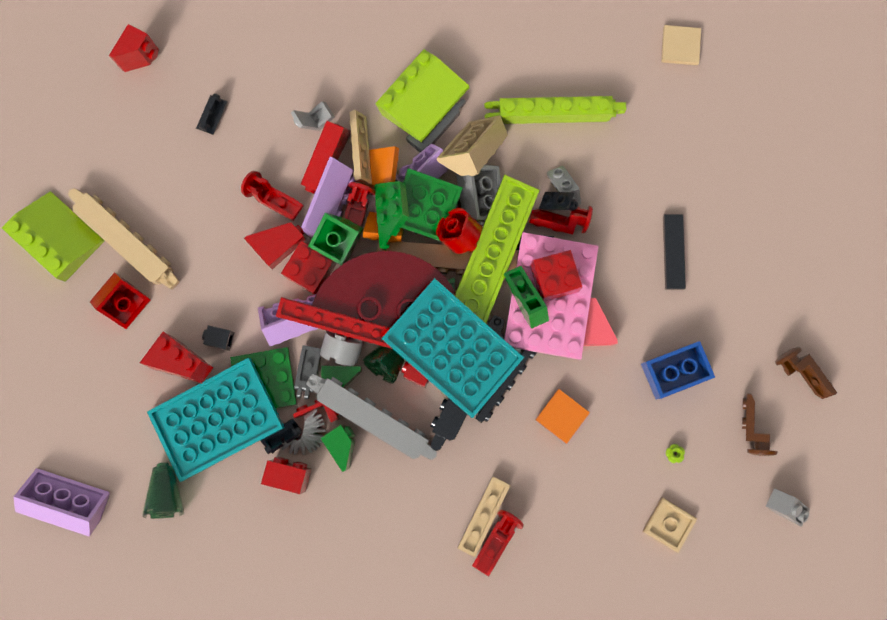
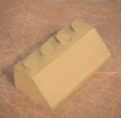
(474, 146)

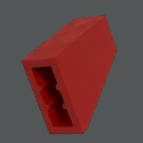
(276, 243)

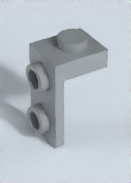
(315, 118)
(564, 182)

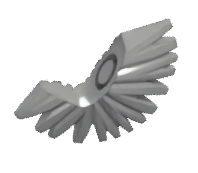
(309, 436)

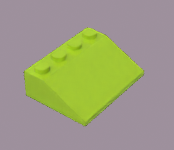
(422, 95)
(53, 235)

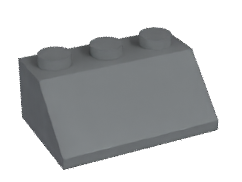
(479, 191)

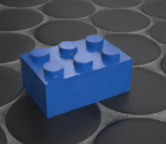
(678, 370)

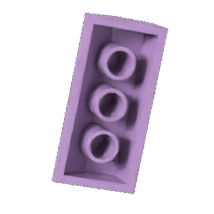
(329, 195)
(61, 502)

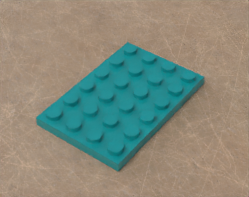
(452, 348)
(215, 419)

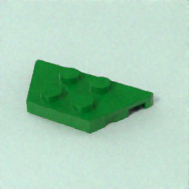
(390, 209)

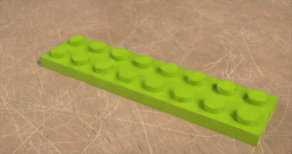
(496, 246)

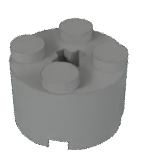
(342, 348)

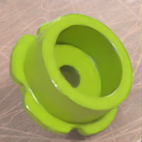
(670, 453)

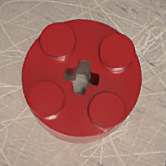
(459, 231)

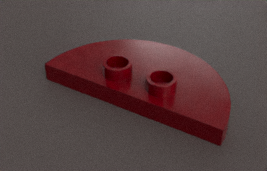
(377, 286)

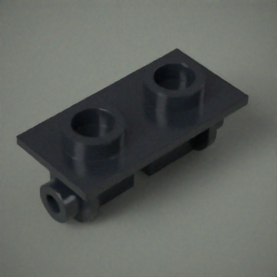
(212, 114)
(558, 201)
(286, 435)

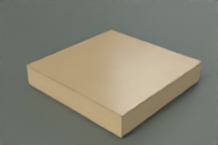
(681, 45)
(670, 525)

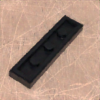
(674, 252)

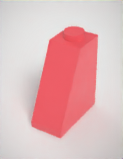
(598, 328)

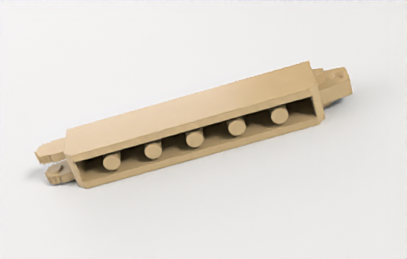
(120, 238)

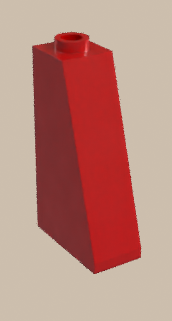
(329, 145)

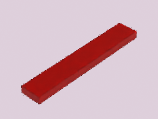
(332, 321)

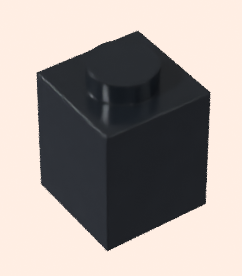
(218, 338)

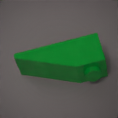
(527, 297)

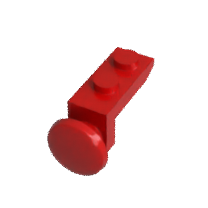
(264, 193)
(358, 202)
(562, 223)
(497, 542)

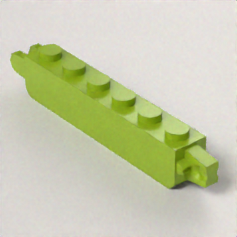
(556, 109)

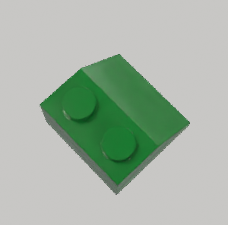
(336, 238)
(340, 445)

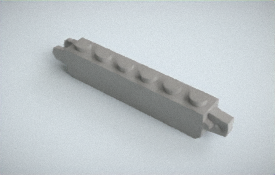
(370, 418)

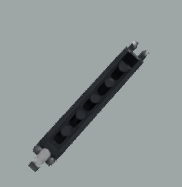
(452, 416)

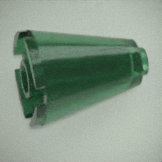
(384, 362)
(163, 494)

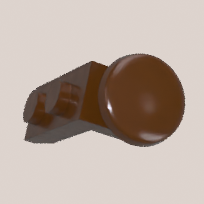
(809, 370)
(761, 441)

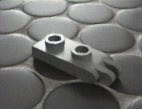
(307, 366)

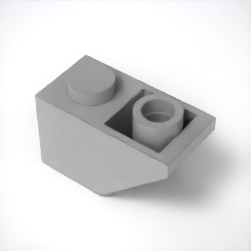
(788, 507)

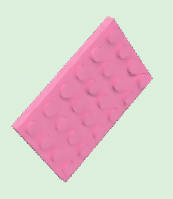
(567, 314)

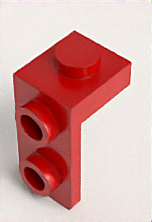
(333, 416)

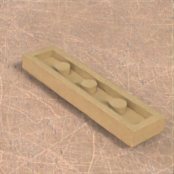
(360, 148)
(483, 516)

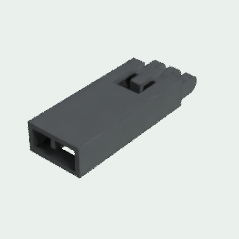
(439, 129)

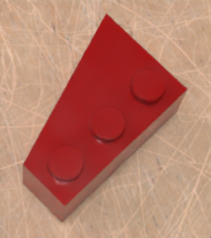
(176, 359)

